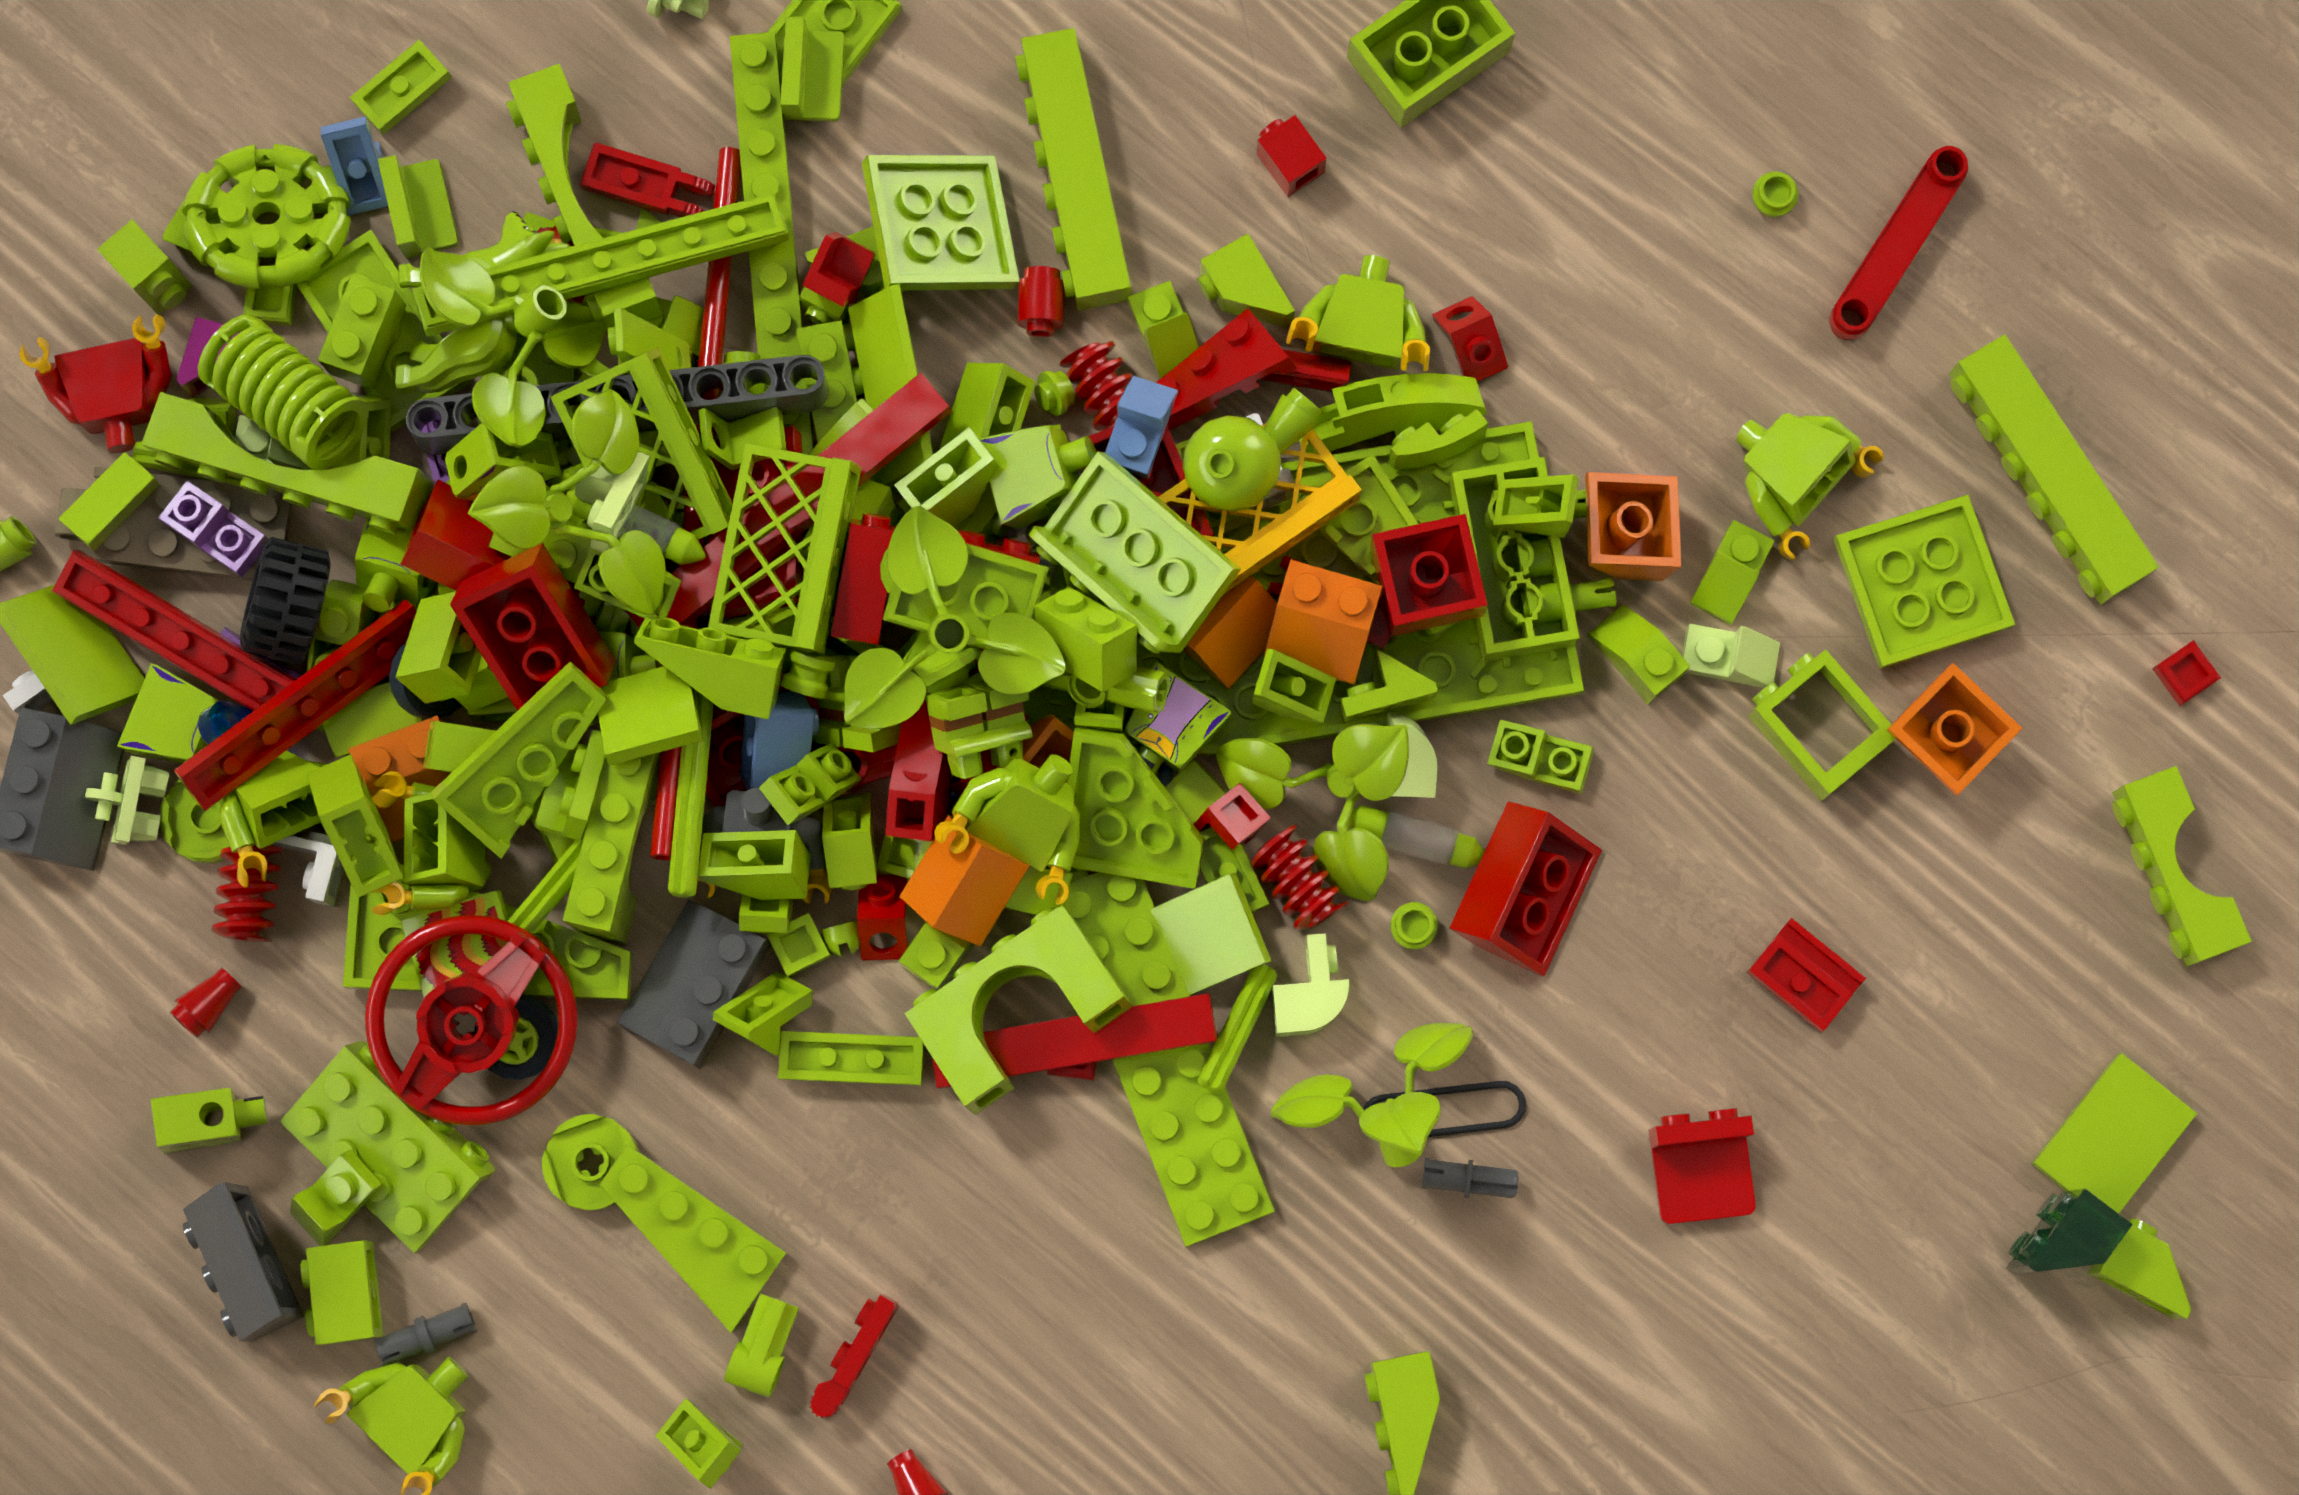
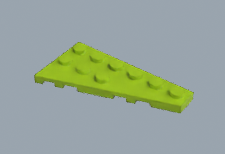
(591, 964)

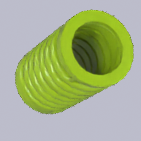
(283, 391)

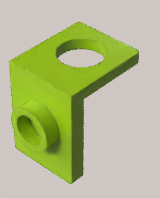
(758, 429)

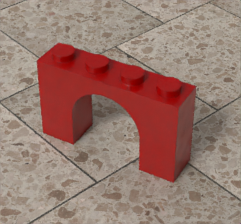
(861, 590)

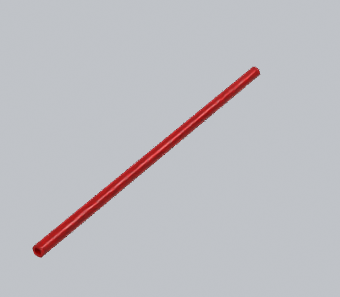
(710, 354)

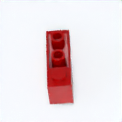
(918, 782)

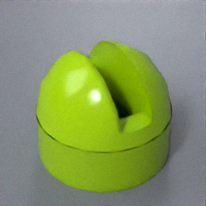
(840, 934)

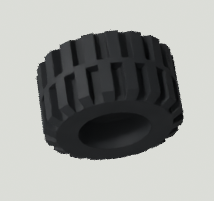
(285, 600)

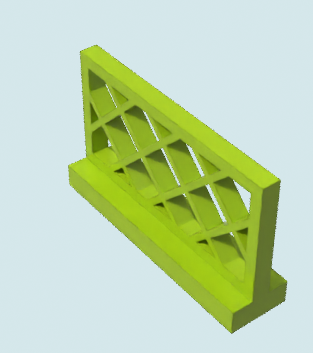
(675, 431)
(824, 556)

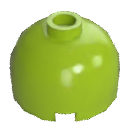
(1231, 463)

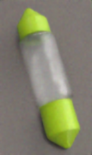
(673, 541)
(1418, 837)

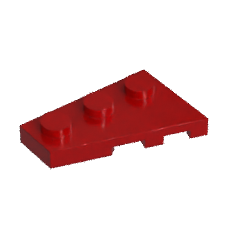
(1223, 364)

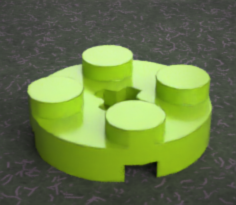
(567, 1149)

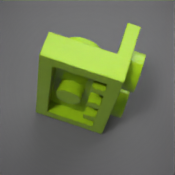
(571, 794)

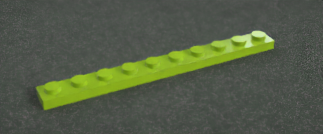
(763, 173)

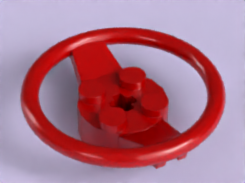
(491, 999)

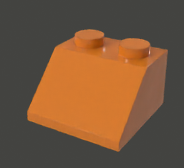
(1633, 525)
(1324, 619)
(1954, 729)
(398, 752)

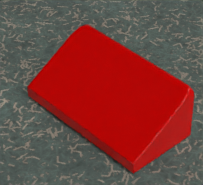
(1313, 372)

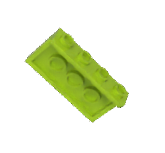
(1135, 555)
(419, 1160)

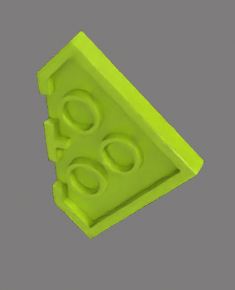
(1128, 815)

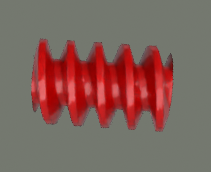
(1097, 381)
(1297, 880)
(245, 903)

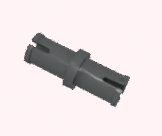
(425, 1335)

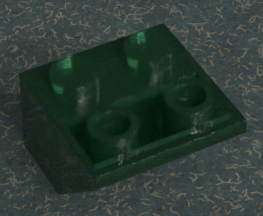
(2072, 1233)

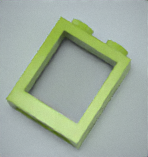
(1800, 760)
(354, 825)

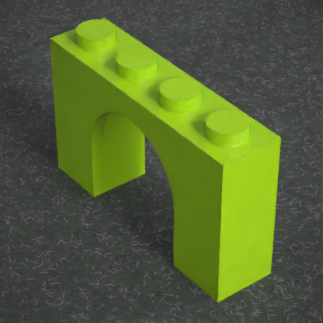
(600, 889)
(952, 1017)

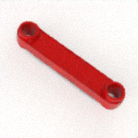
(1899, 242)

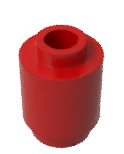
(1041, 301)

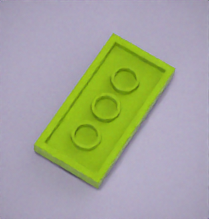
(370, 261)

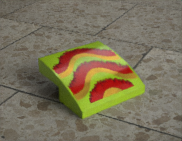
(460, 952)

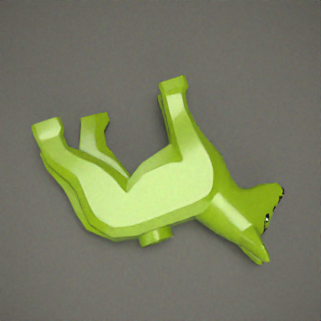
(485, 345)

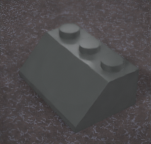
(46, 787)
(692, 976)
(240, 1262)

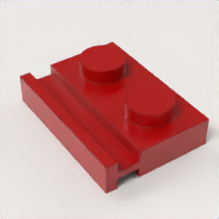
(1806, 975)

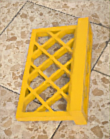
(1286, 528)

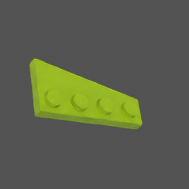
(1377, 511)
(508, 772)
(700, 1240)

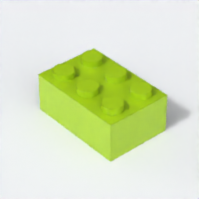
(1428, 52)

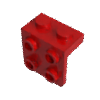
(1702, 1167)

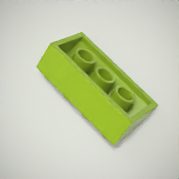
(886, 364)

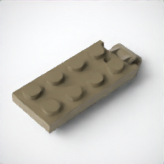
(152, 544)

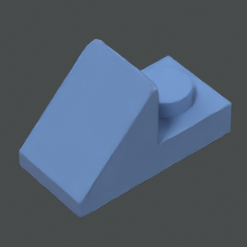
(355, 163)
(1140, 425)

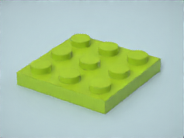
(940, 222)
(1923, 581)

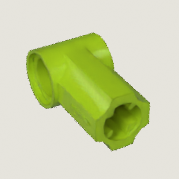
(758, 1357)

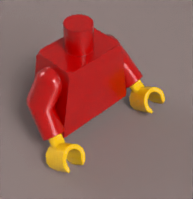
(107, 384)

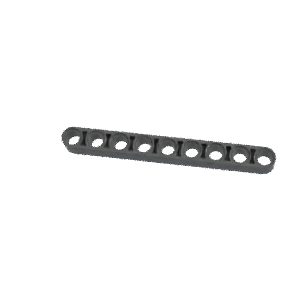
(733, 404)

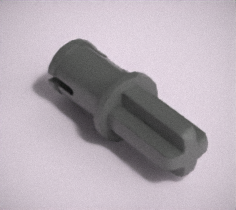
(1470, 1178)

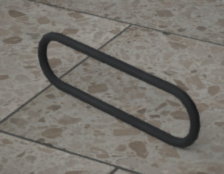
(1465, 1088)

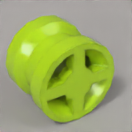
(808, 672)

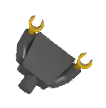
(753, 812)

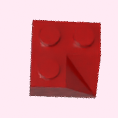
(1428, 575)

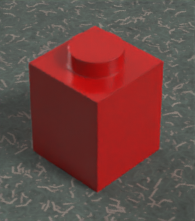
(1290, 154)

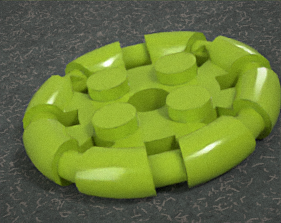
(261, 192)

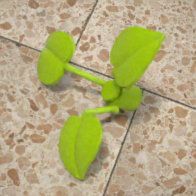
(463, 290)
(524, 512)
(1016, 652)
(1365, 761)
(1399, 1123)

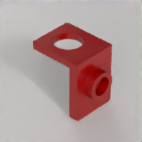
(1473, 339)
(882, 912)

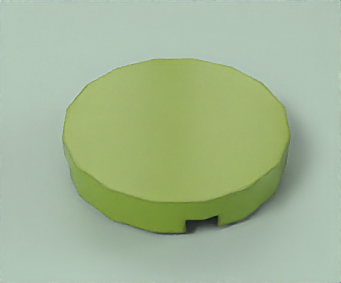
(191, 829)

